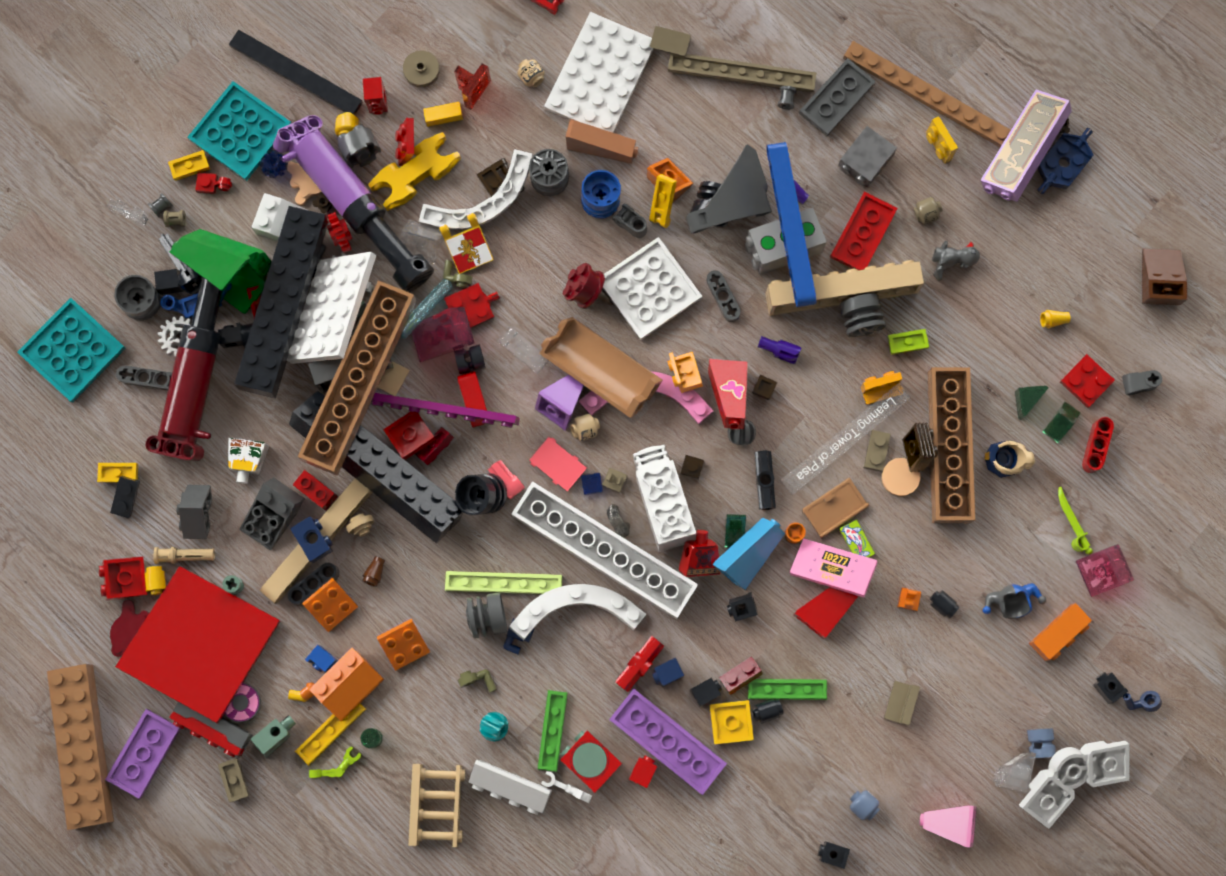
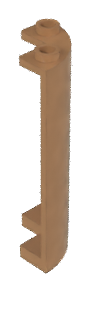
(600, 366)

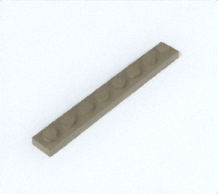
(742, 72)

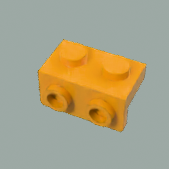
(685, 371)
(875, 388)

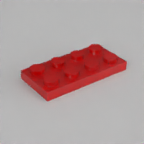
(863, 232)

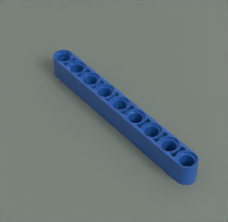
(791, 224)

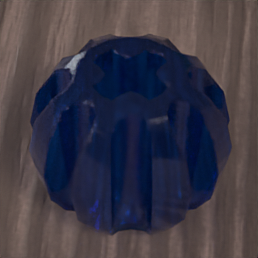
(269, 160)

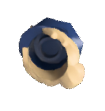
(1008, 458)

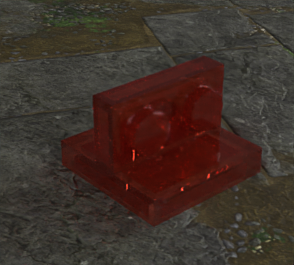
(472, 85)

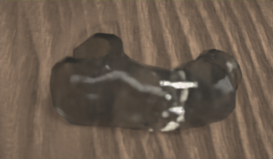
(620, 527)

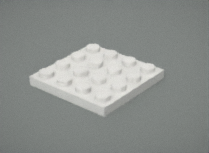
(650, 288)

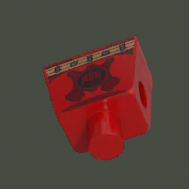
(699, 556)

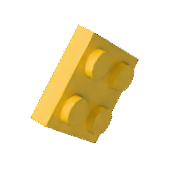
(941, 139)
(731, 722)

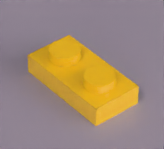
(189, 165)
(112, 471)

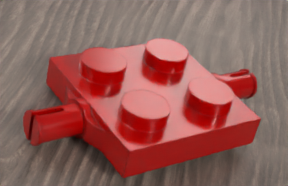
(475, 304)

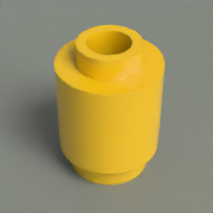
(155, 580)

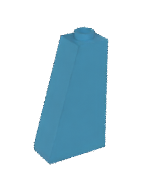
(750, 552)

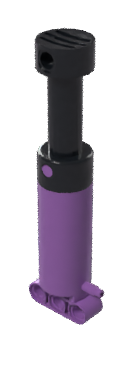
(349, 197)

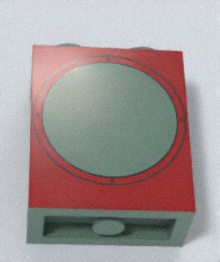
(590, 760)

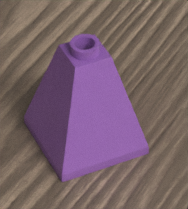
(559, 400)

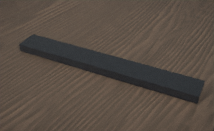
(295, 72)

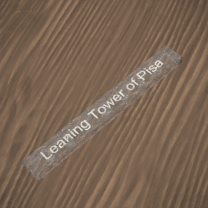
(845, 439)

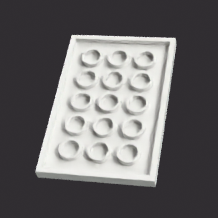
(600, 73)
(331, 308)

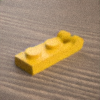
(662, 200)

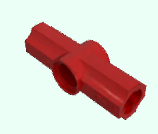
(639, 664)

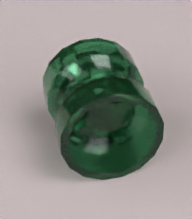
(375, 738)

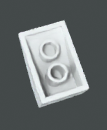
(271, 216)

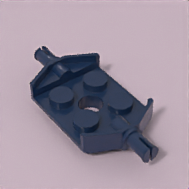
(1074, 151)

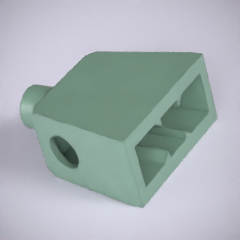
(266, 742)

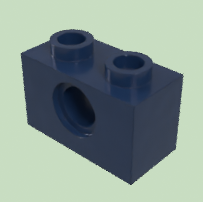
(304, 530)
(667, 673)

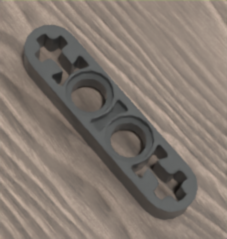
(152, 382)

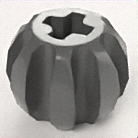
(742, 436)

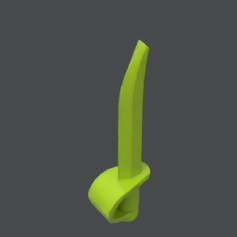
(1075, 525)

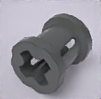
(786, 98)
(160, 205)

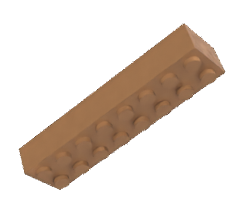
(952, 428)
(80, 746)

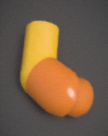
(303, 695)

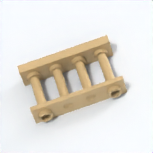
(419, 794)

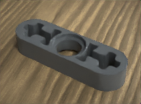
(724, 310)

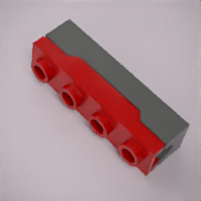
(223, 734)

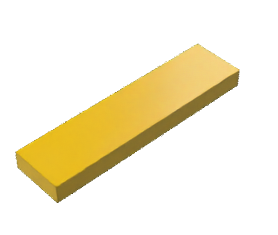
(326, 735)

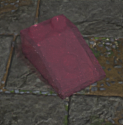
(442, 334)

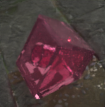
(1104, 570)

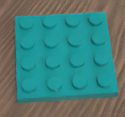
(238, 130)
(71, 350)

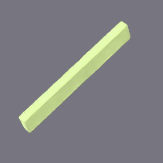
(501, 582)

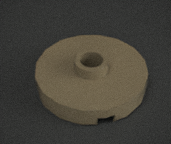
(421, 77)

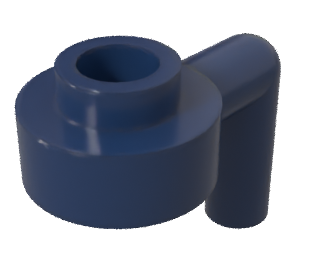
(1145, 699)

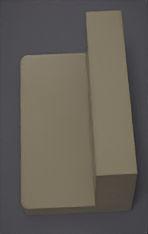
(670, 41)
(901, 703)

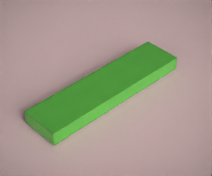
(788, 689)
(552, 731)

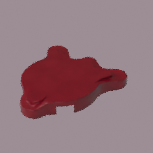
(126, 627)

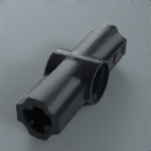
(764, 467)

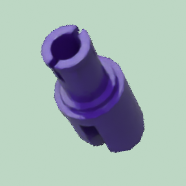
(782, 349)

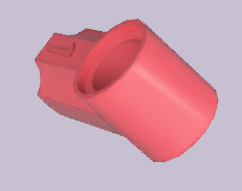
(511, 482)

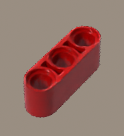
(472, 394)
(1104, 438)

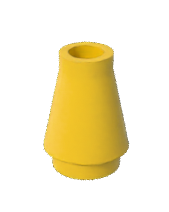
(1054, 318)

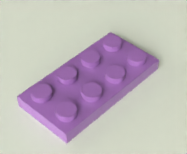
(143, 753)

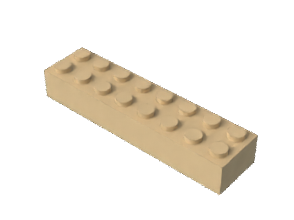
(837, 287)

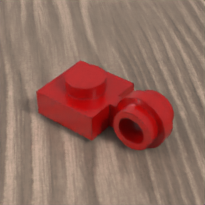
(208, 182)

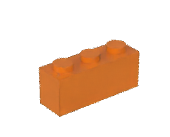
(1061, 632)

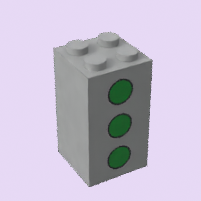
(768, 247)

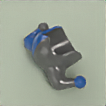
(1014, 600)

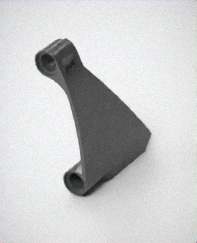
(738, 196)

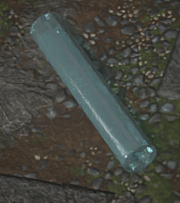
(426, 306)

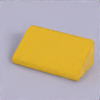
(443, 114)

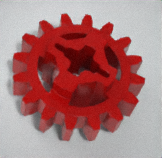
(339, 232)

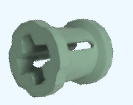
(226, 584)

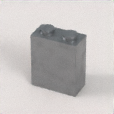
(867, 156)

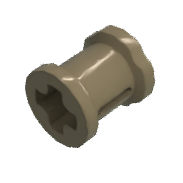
(180, 218)

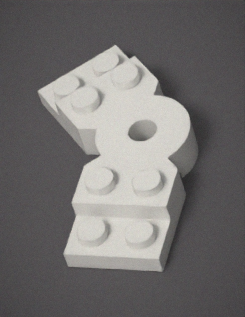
(1070, 768)

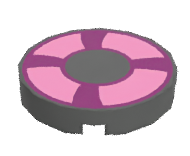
(244, 704)

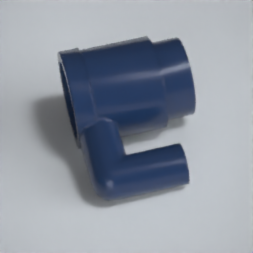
(509, 640)

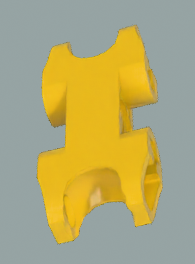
(404, 179)

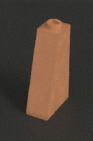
(599, 142)

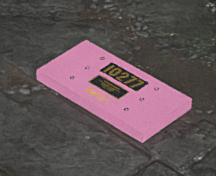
(833, 567)

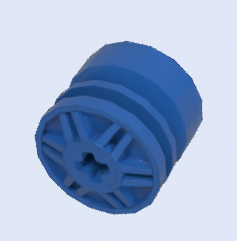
(600, 184)

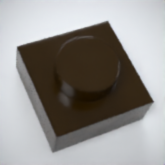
(764, 387)
(692, 466)

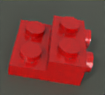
(123, 578)

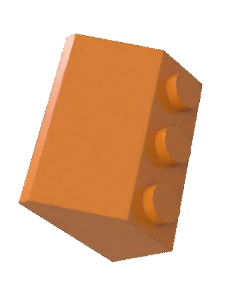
(346, 684)

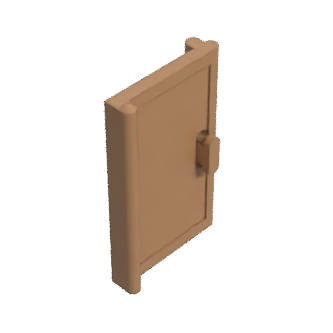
(839, 506)

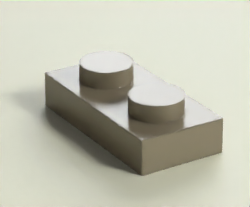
(877, 450)
(233, 780)

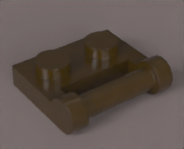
(491, 179)

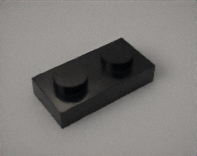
(125, 496)

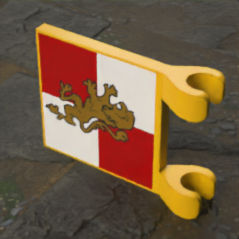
(468, 247)

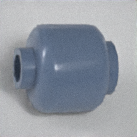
(864, 805)

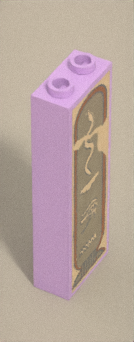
(1026, 145)

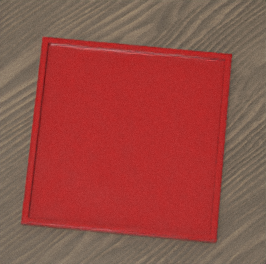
(198, 644)

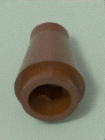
(373, 573)

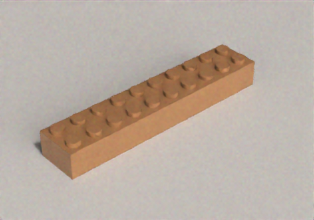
(357, 378)

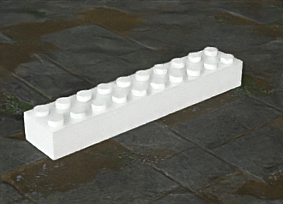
(604, 550)

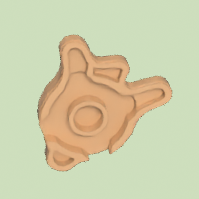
(301, 180)

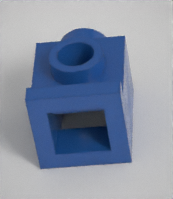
(322, 659)

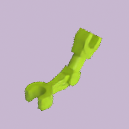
(348, 760)

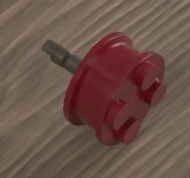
(585, 286)

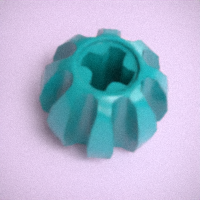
(494, 726)

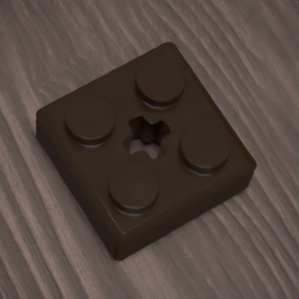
(919, 447)

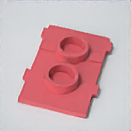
(558, 464)

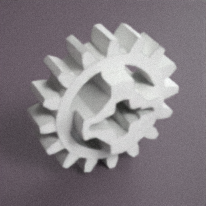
(172, 341)

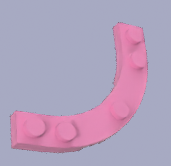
(688, 400)

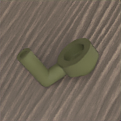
(460, 280)
(468, 678)

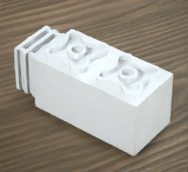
(663, 498)

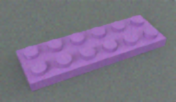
(668, 741)

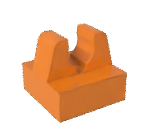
(909, 599)

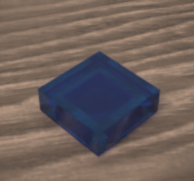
(592, 484)

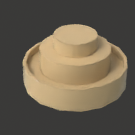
(360, 525)

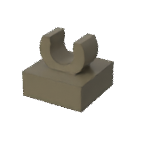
(614, 480)

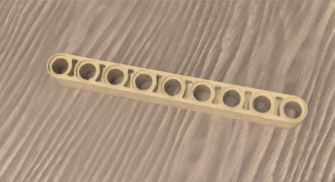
(332, 523)

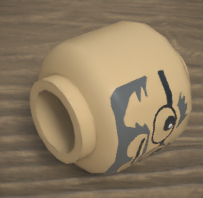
(531, 73)
(584, 427)

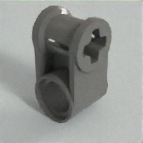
(628, 218)
(1138, 382)

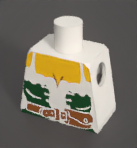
(246, 457)

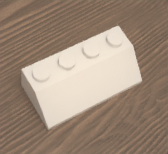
(508, 785)

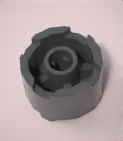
(358, 146)

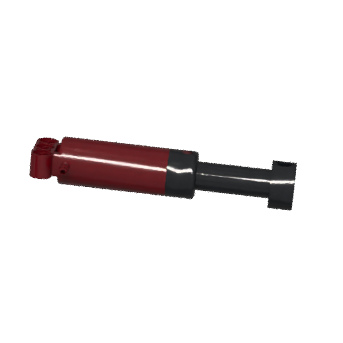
(190, 381)

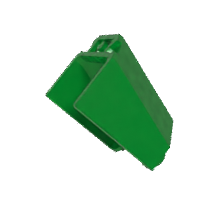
(225, 261)

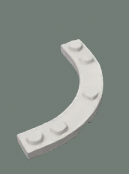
(489, 208)
(576, 595)

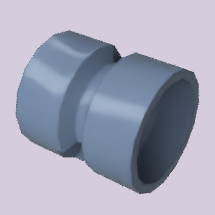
(1045, 736)

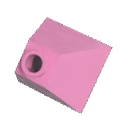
(952, 823)

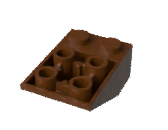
(1163, 277)

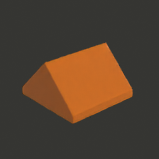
(670, 170)

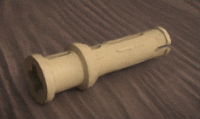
(174, 555)

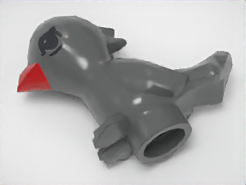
(948, 257)

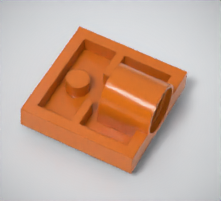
(330, 604)
(403, 644)

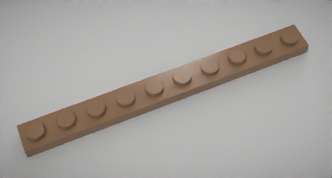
(927, 94)

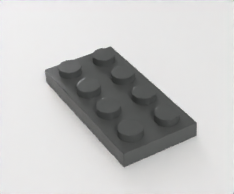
(837, 97)

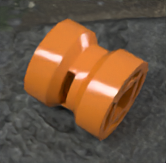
(795, 533)

